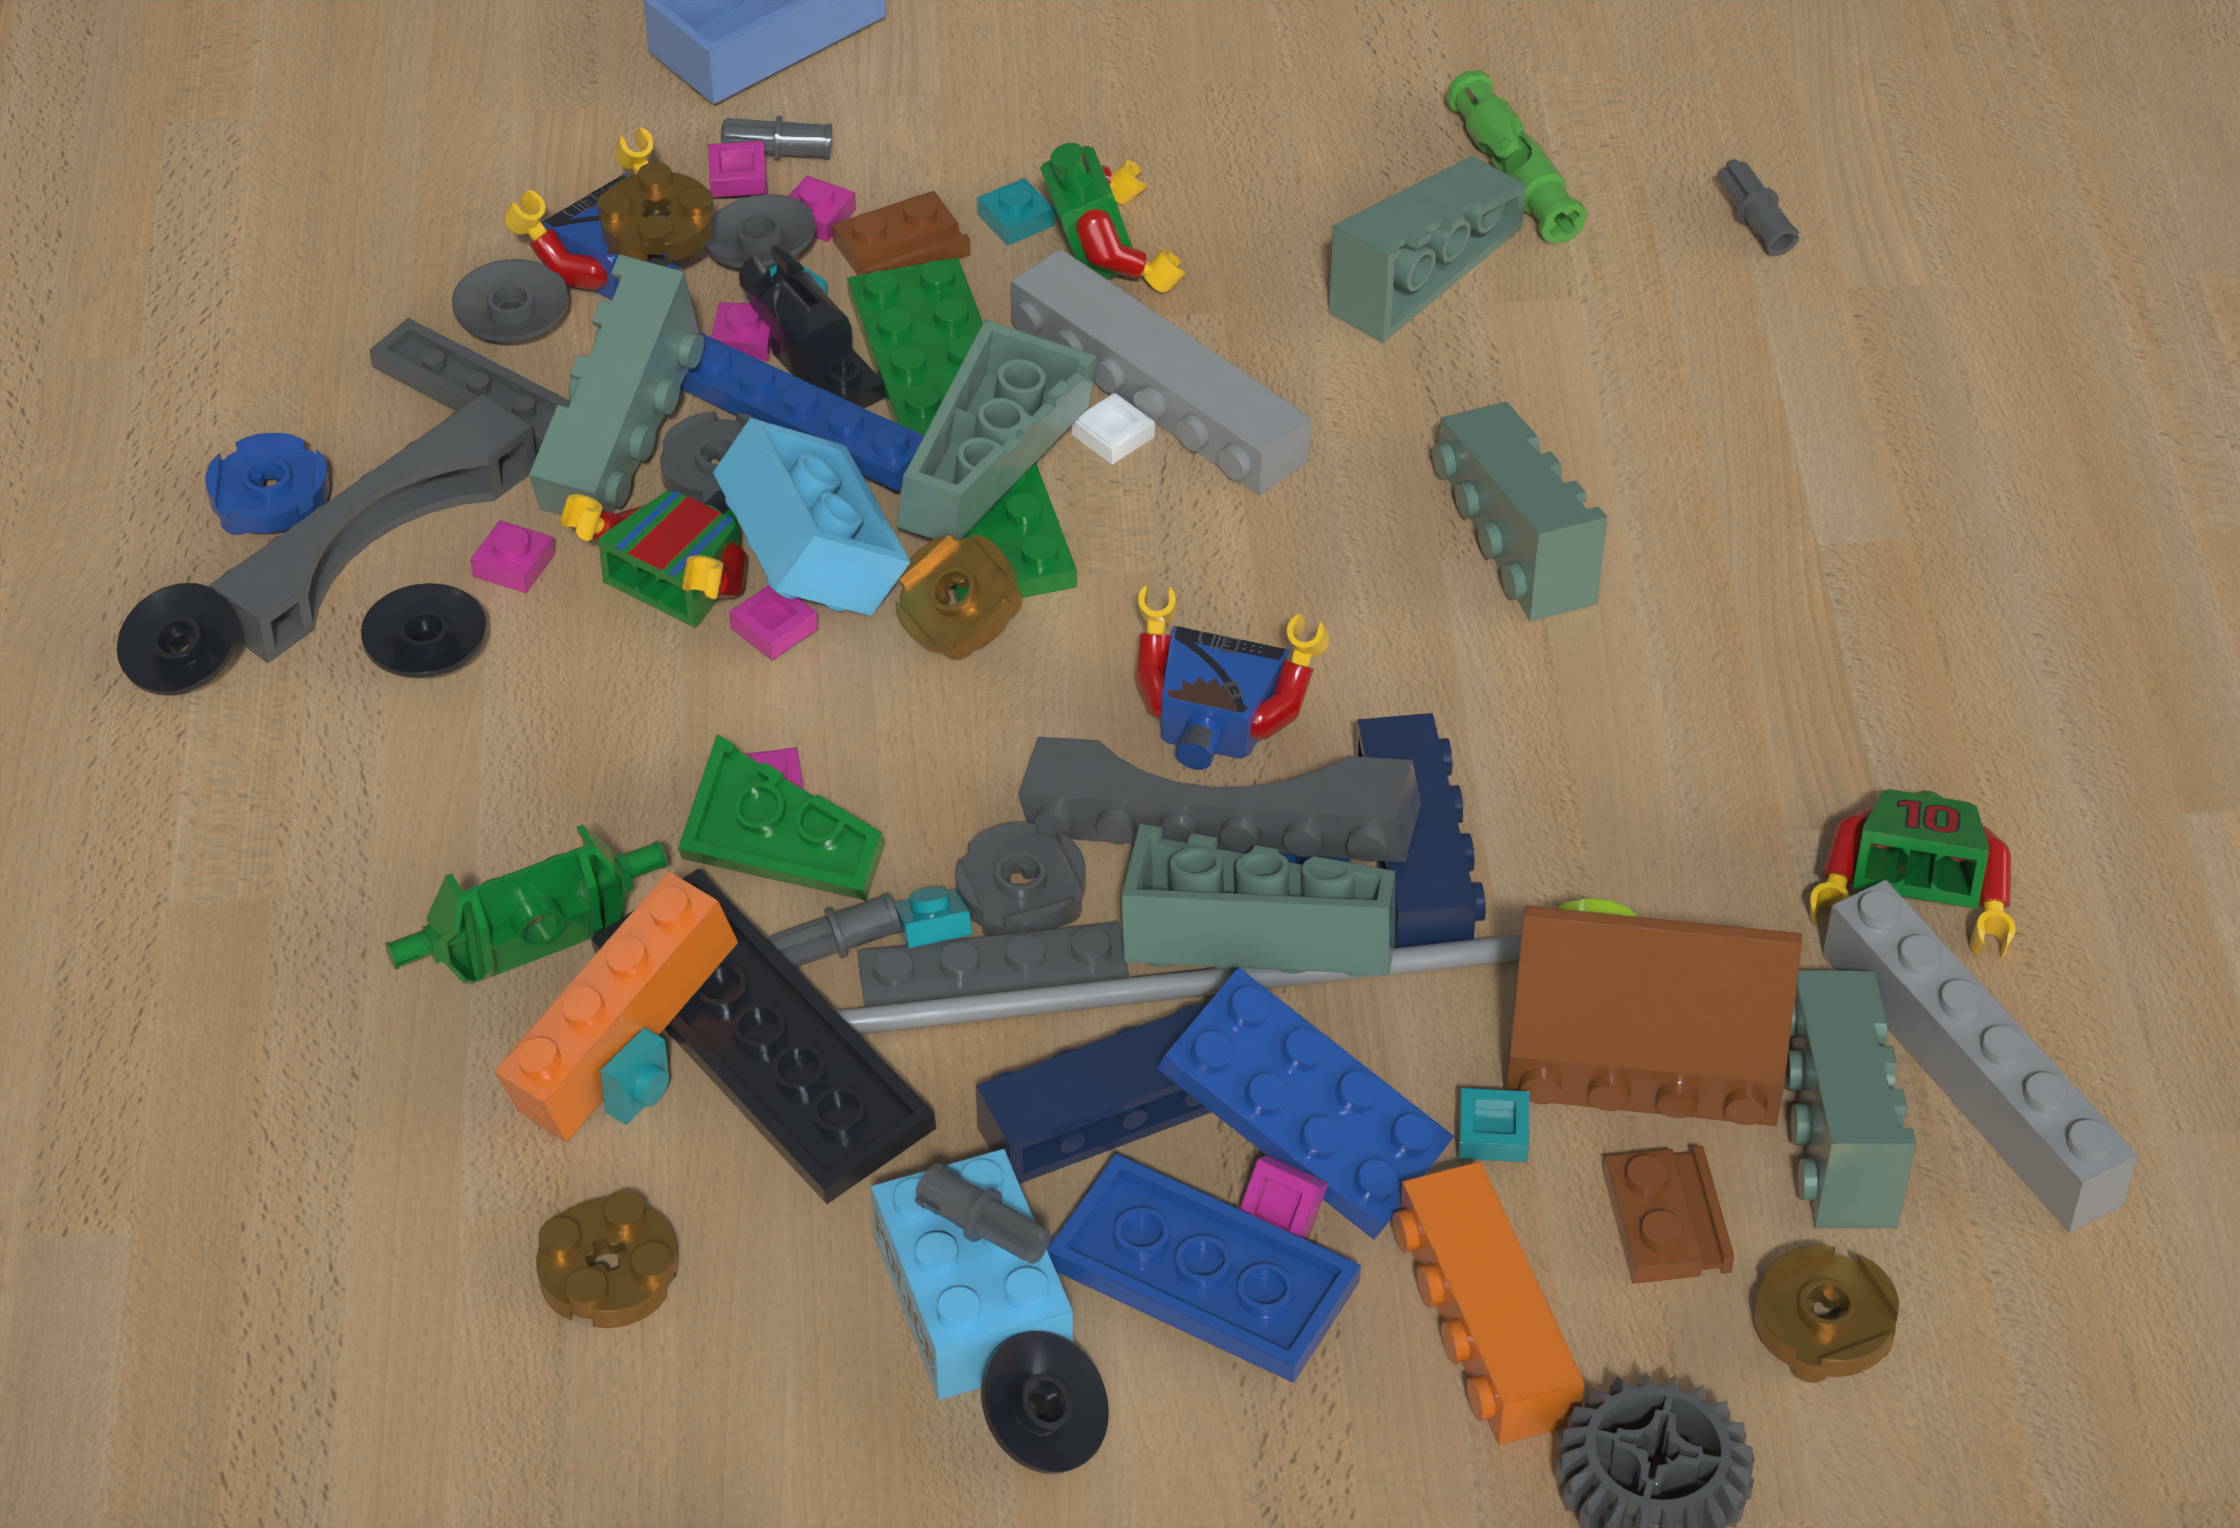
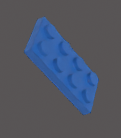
(1304, 1100)
(1204, 1267)

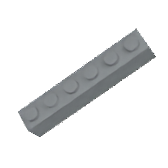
(1164, 372)
(1983, 1058)

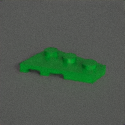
(773, 829)

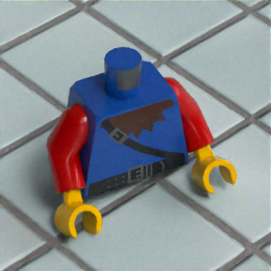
(573, 237)
(1220, 689)

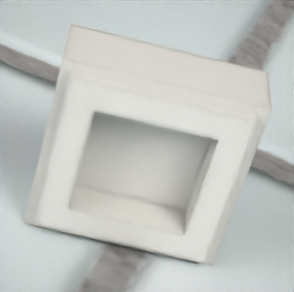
(1113, 428)

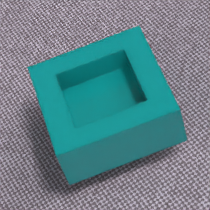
(1015, 211)
(933, 916)
(635, 1076)
(1494, 1125)

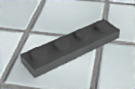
(460, 375)
(992, 964)

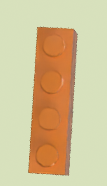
(628, 985)
(1488, 1303)

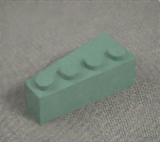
(1419, 244)
(620, 390)
(991, 427)
(1523, 510)
(1254, 909)
(1847, 1102)

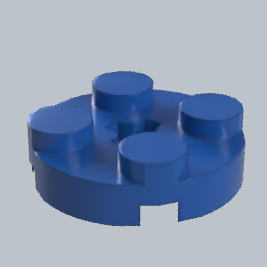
(237, 484)

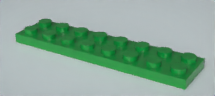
(917, 336)

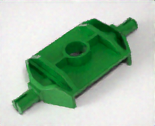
(486, 926)

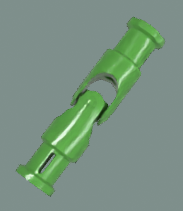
(1501, 135)

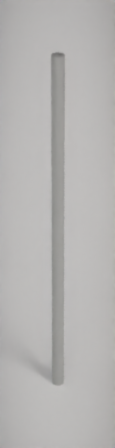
(1155, 988)

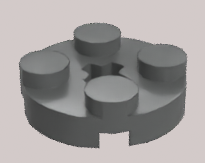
(688, 451)
(1008, 908)

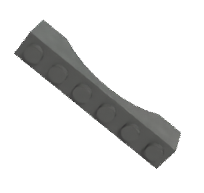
(458, 462)
(1342, 811)

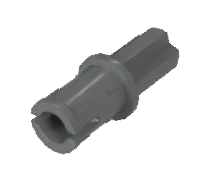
(781, 137)
(1758, 207)
(838, 931)
(981, 1214)

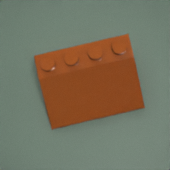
(1653, 1015)

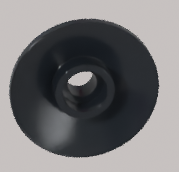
(164, 625)
(423, 630)
(1066, 1396)

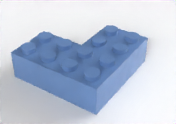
(738, 42)

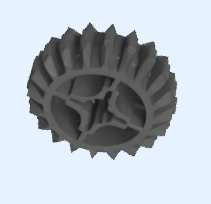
(1614, 1445)

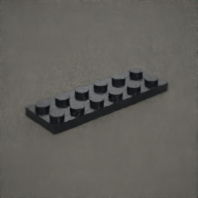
(793, 1063)

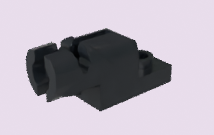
(808, 329)

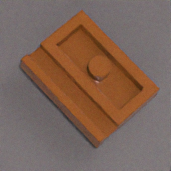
(901, 235)
(1667, 1214)

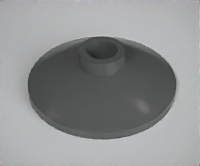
(757, 224)
(510, 300)

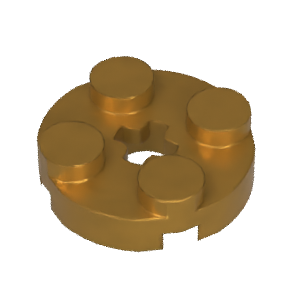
(635, 208)
(974, 620)
(598, 1228)
(1821, 1346)

